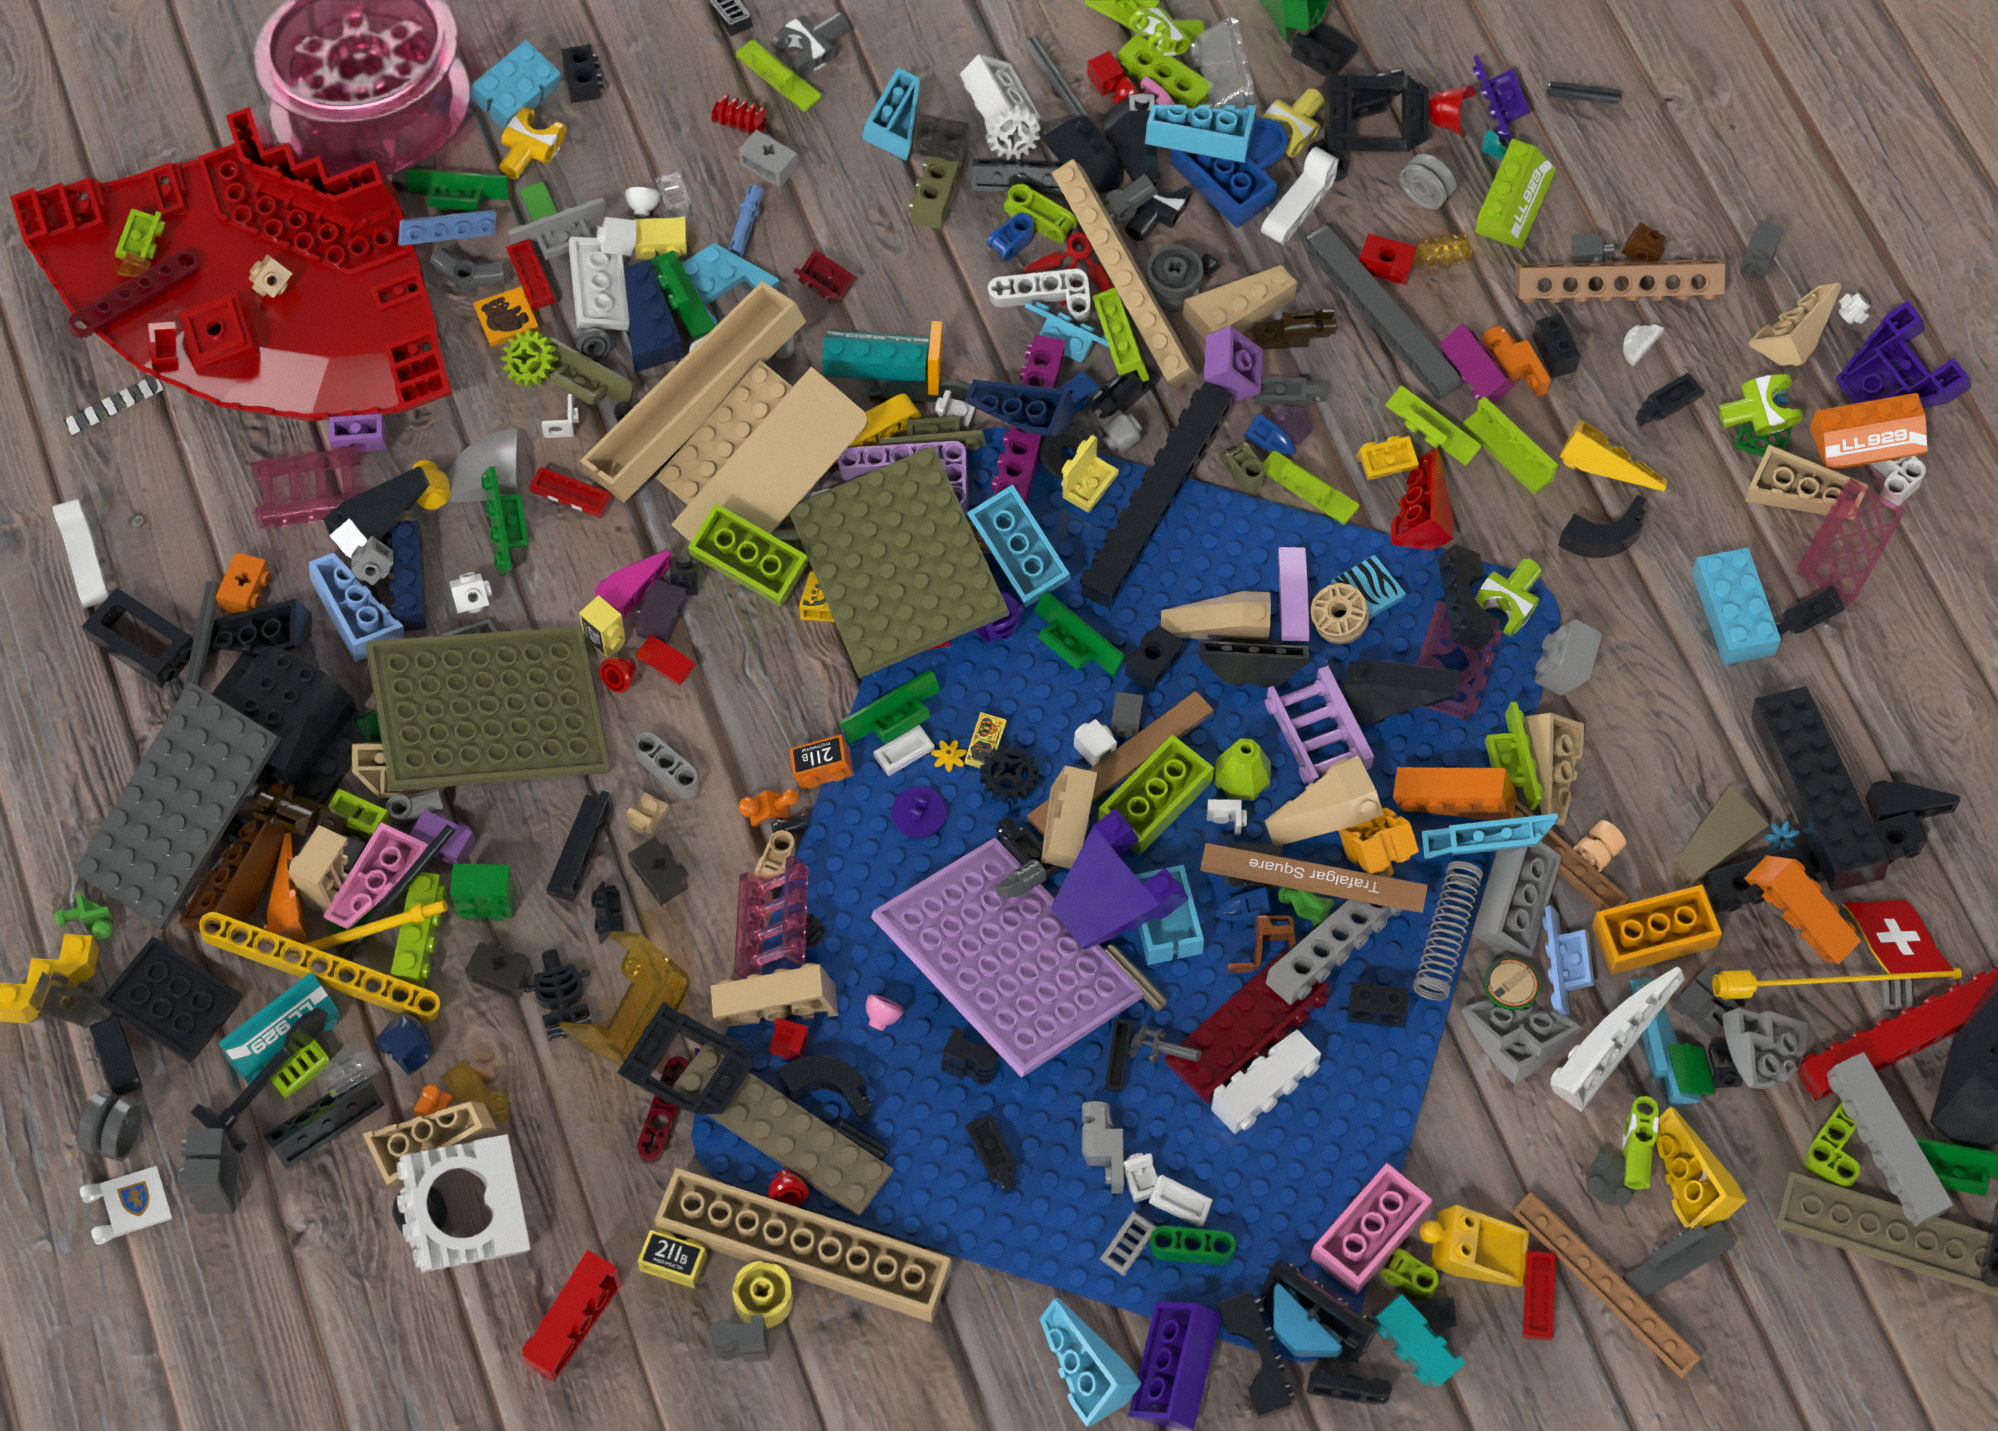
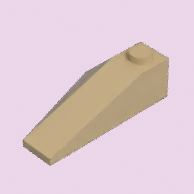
(1799, 329)
(1228, 616)
(1555, 748)
(1331, 804)

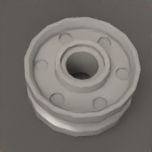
(1427, 181)

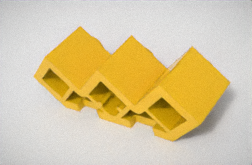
(76, 960)

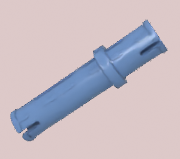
(748, 212)

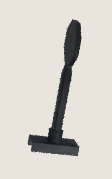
(297, 1037)

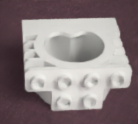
(494, 1165)

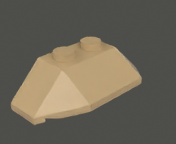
(370, 768)

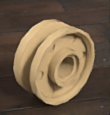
(1345, 628)

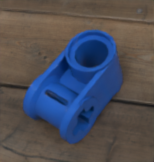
(1009, 239)
(1080, 388)

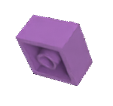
(1233, 363)

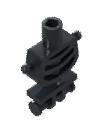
(557, 983)

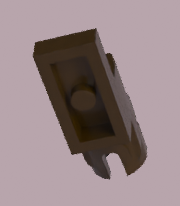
(1296, 329)
(299, 814)

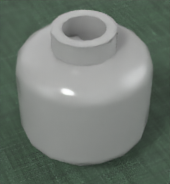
(1122, 432)

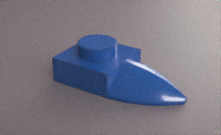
(1268, 436)
(1246, 906)

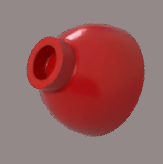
(1123, 89)
(618, 673)
(788, 1189)

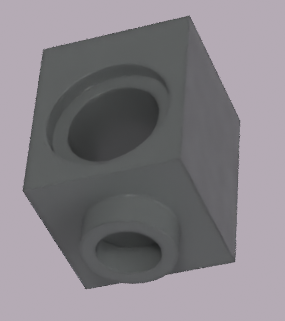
(1126, 714)

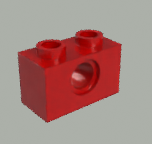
(1381, 249)

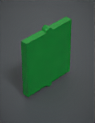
(1691, 1069)

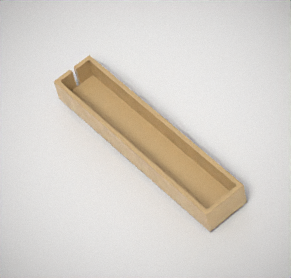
(692, 391)

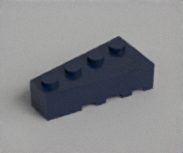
(651, 323)

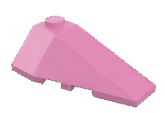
(374, 874)

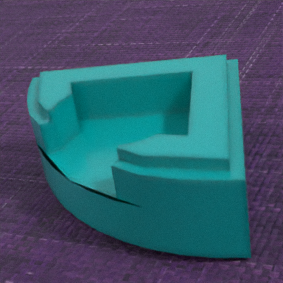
(1493, 146)

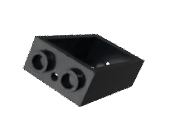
(158, 669)

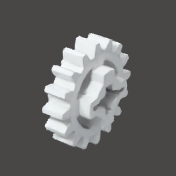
(1010, 124)

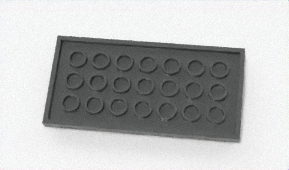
(177, 805)

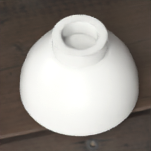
(642, 200)

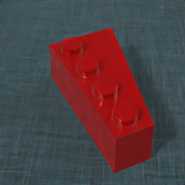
(572, 1315)

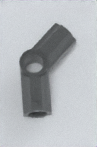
(456, 269)

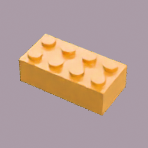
(1656, 929)

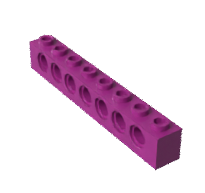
(1042, 351)

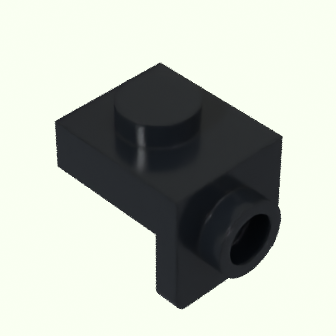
(685, 573)

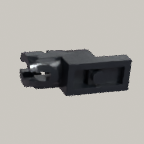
(1374, 102)
(1121, 392)

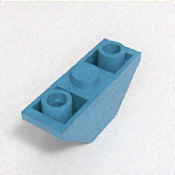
(1297, 1332)

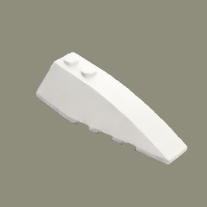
(1611, 1040)

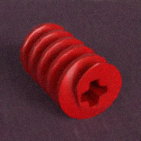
(739, 115)

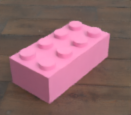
(1371, 1229)

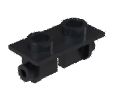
(605, 901)

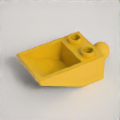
(1476, 1246)

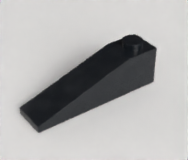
(1126, 129)
(374, 510)
(272, 626)
(1388, 688)

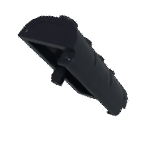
(1334, 1313)

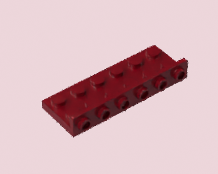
(1242, 1032)

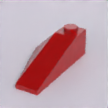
(1426, 509)

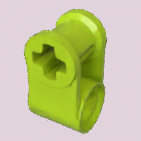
(1409, 1273)

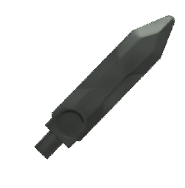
(918, 390)

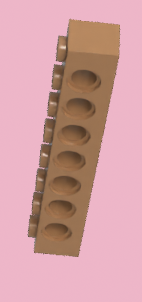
(1529, 274)

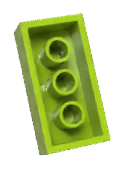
(748, 555)
(1159, 791)

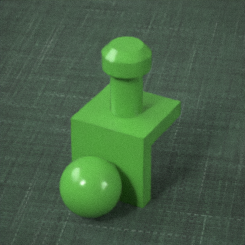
(1307, 904)
(92, 916)

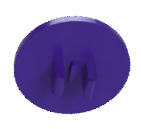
(918, 812)

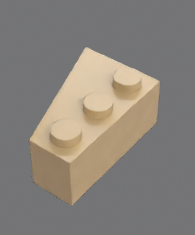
(1068, 816)
(320, 869)

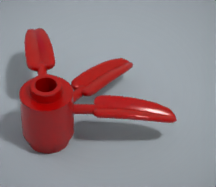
(1054, 260)

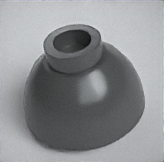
(594, 344)

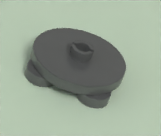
(1606, 1180)

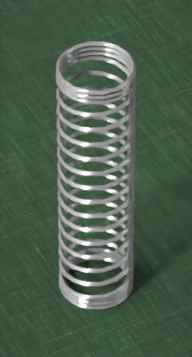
(1464, 881)

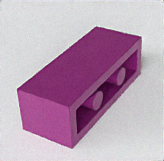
(1476, 364)

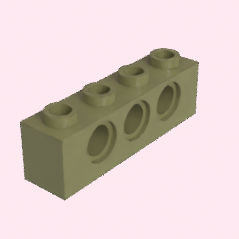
(937, 183)

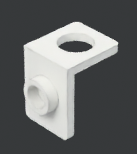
(567, 425)

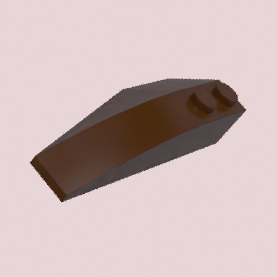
(241, 875)

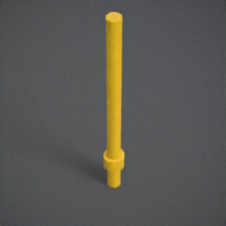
(417, 914)

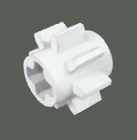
(1854, 308)

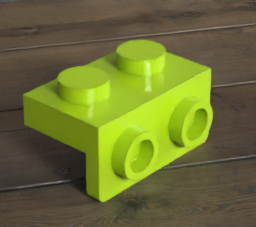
(140, 234)

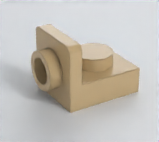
(647, 814)

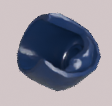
(406, 1042)

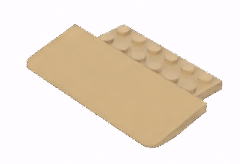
(762, 449)

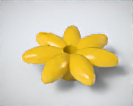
(948, 755)

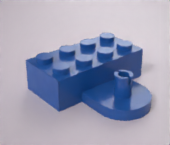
(1233, 186)

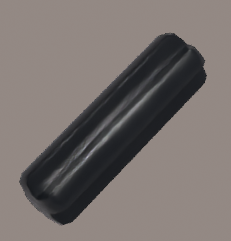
(864, 1140)

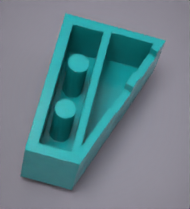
(1416, 1342)

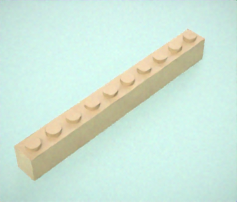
(1125, 274)

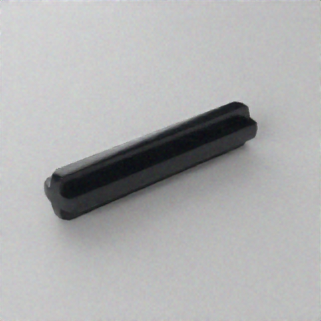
(1584, 92)

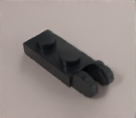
(1349, 1388)

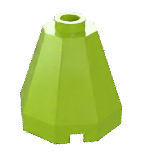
(1243, 770)

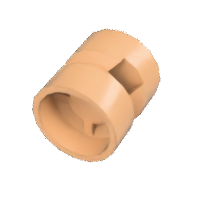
(1601, 844)

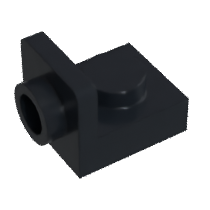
(1724, 1070)

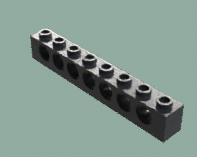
(1725, 897)

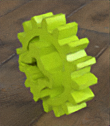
(523, 349)

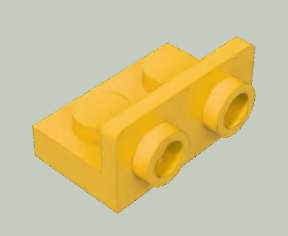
(1387, 457)

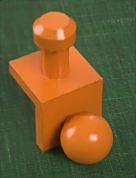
(768, 805)
(432, 1101)

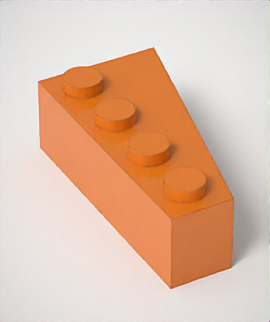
(1456, 792)
(1805, 907)

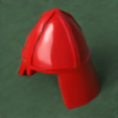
(1446, 108)

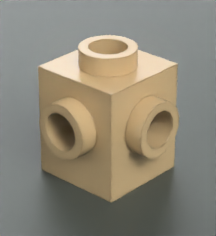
(277, 281)

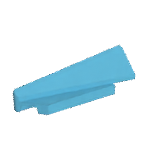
(1487, 835)
(1655, 1041)

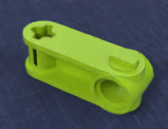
(1047, 216)

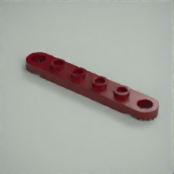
(133, 294)

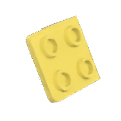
(1086, 476)

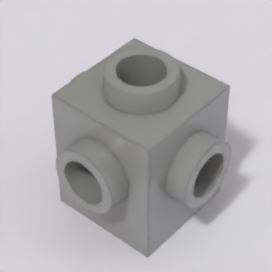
(371, 561)

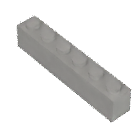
(1889, 1139)

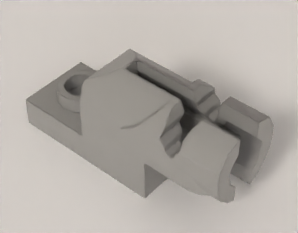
(1103, 1144)

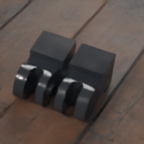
(969, 1059)

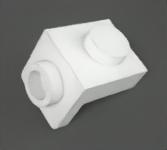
(1140, 1176)

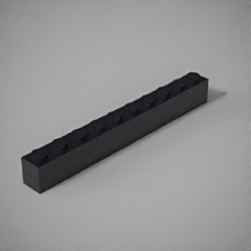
(1156, 494)

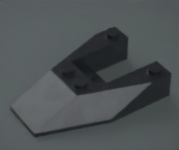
(1969, 1086)

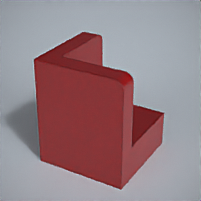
(163, 342)
(789, 1039)

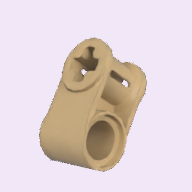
(774, 860)

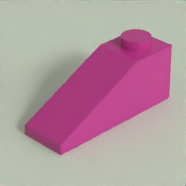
(628, 586)

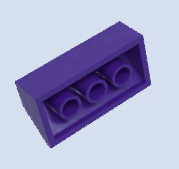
(1175, 1364)

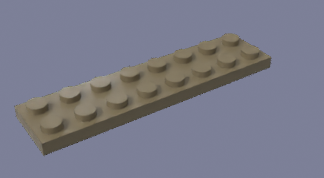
(792, 1137)
(1883, 1232)

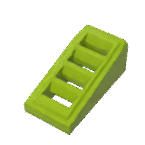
(305, 1076)

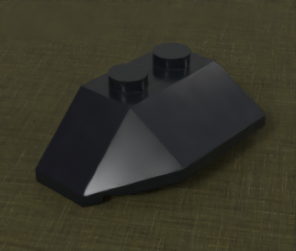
(1081, 140)
(1253, 661)

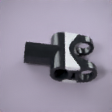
(1161, 208)

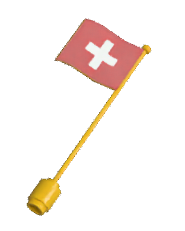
(1892, 934)

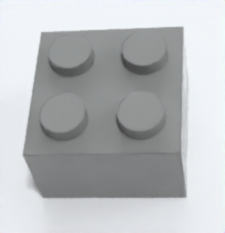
(1567, 657)

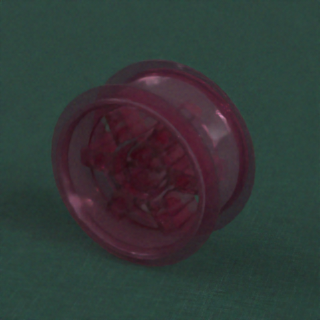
(363, 80)

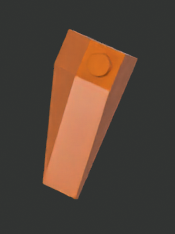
(285, 906)

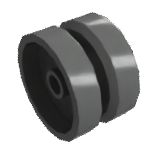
(1174, 275)
(110, 1125)

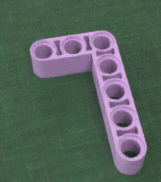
(865, 457)

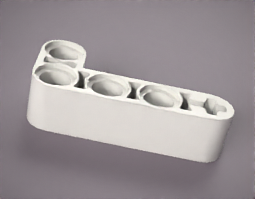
(1302, 197)
(1037, 282)
(1897, 478)
(81, 552)

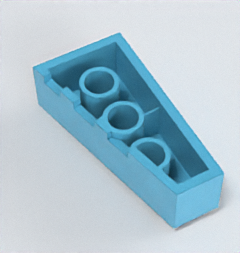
(1202, 130)

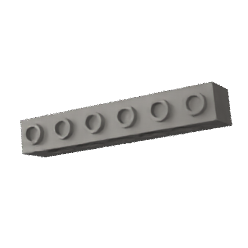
(1292, 985)

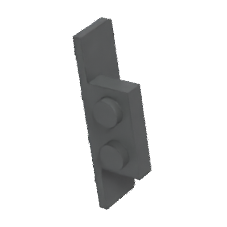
(1679, 1258)

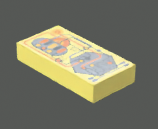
(985, 738)

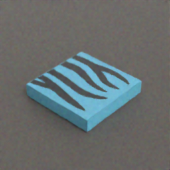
(1374, 583)

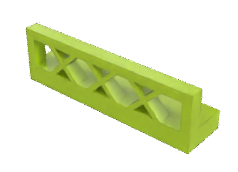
(1119, 333)
(1508, 446)

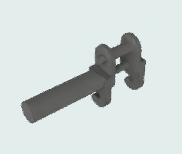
(1160, 1046)

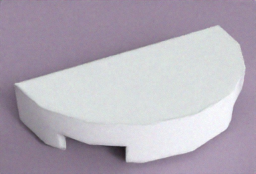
(1639, 341)

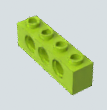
(1175, 78)

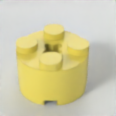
(769, 1280)

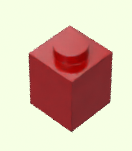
(1104, 73)

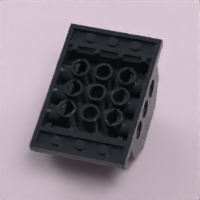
(301, 708)

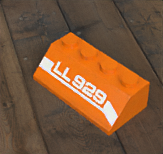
(1870, 432)

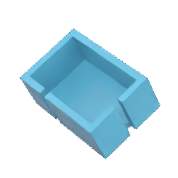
(515, 84)
(1176, 933)

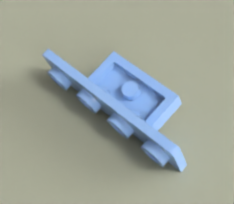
(1570, 960)

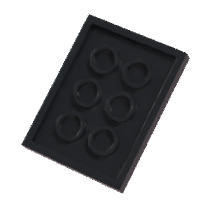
(171, 999)

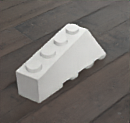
(1265, 1082)

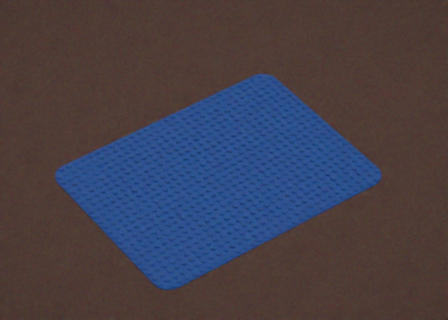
(1318, 1145)

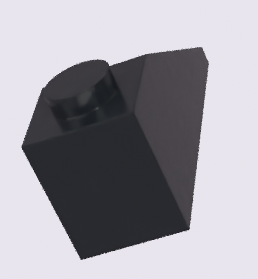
(1898, 798)

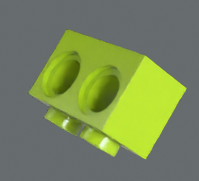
(363, 815)

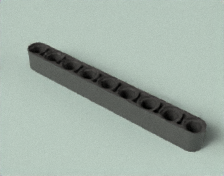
(1382, 312)

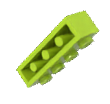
(417, 940)

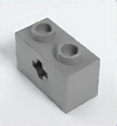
(768, 158)

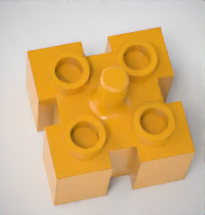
(1379, 842)

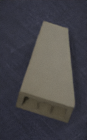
(1721, 837)

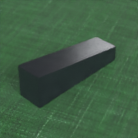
(1118, 1055)

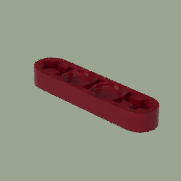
(660, 1108)

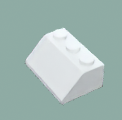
(994, 87)

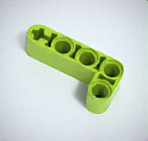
(1831, 1150)

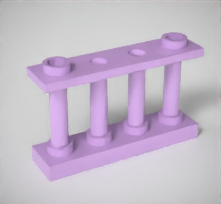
(1337, 708)

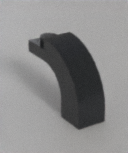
(1604, 540)
(829, 1074)

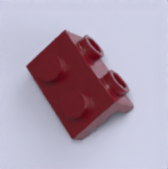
(825, 275)

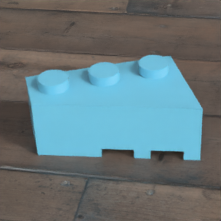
(893, 116)

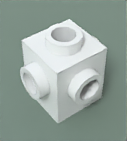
(463, 595)

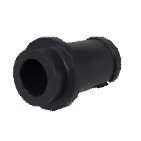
(790, 824)

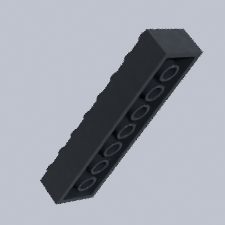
(1819, 789)

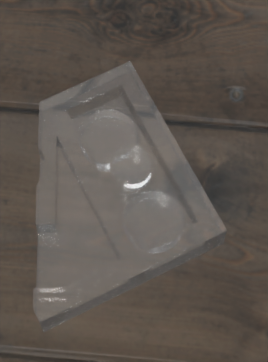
(350, 1065)

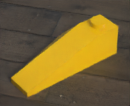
(1592, 453)
(1698, 1180)

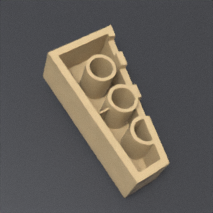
(774, 996)
(442, 1129)

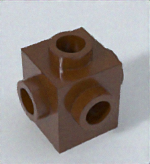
(1644, 244)

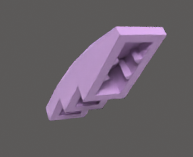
(1293, 594)

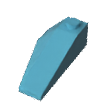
(1093, 1370)

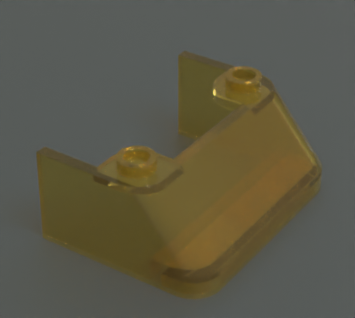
(652, 980)

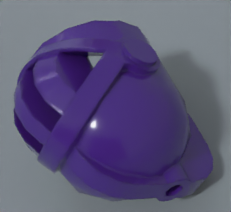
(1004, 627)

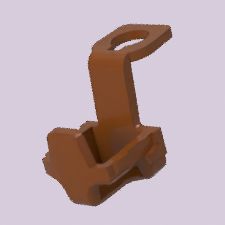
(1266, 931)

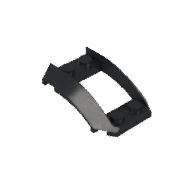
(1339, 113)
(656, 1041)

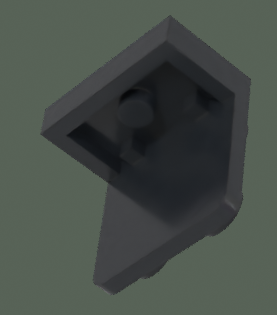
(1323, 50)

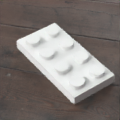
(598, 286)

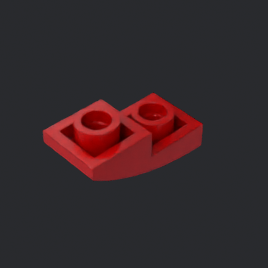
(665, 659)

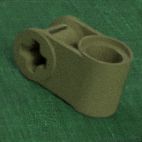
(1242, 463)

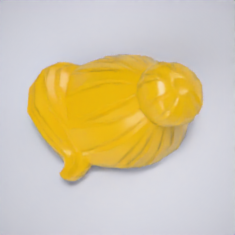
(439, 489)

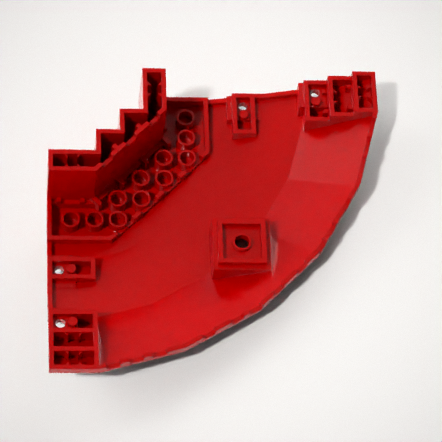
(327, 347)

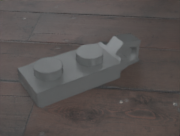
(1289, 391)

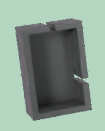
(209, 1171)

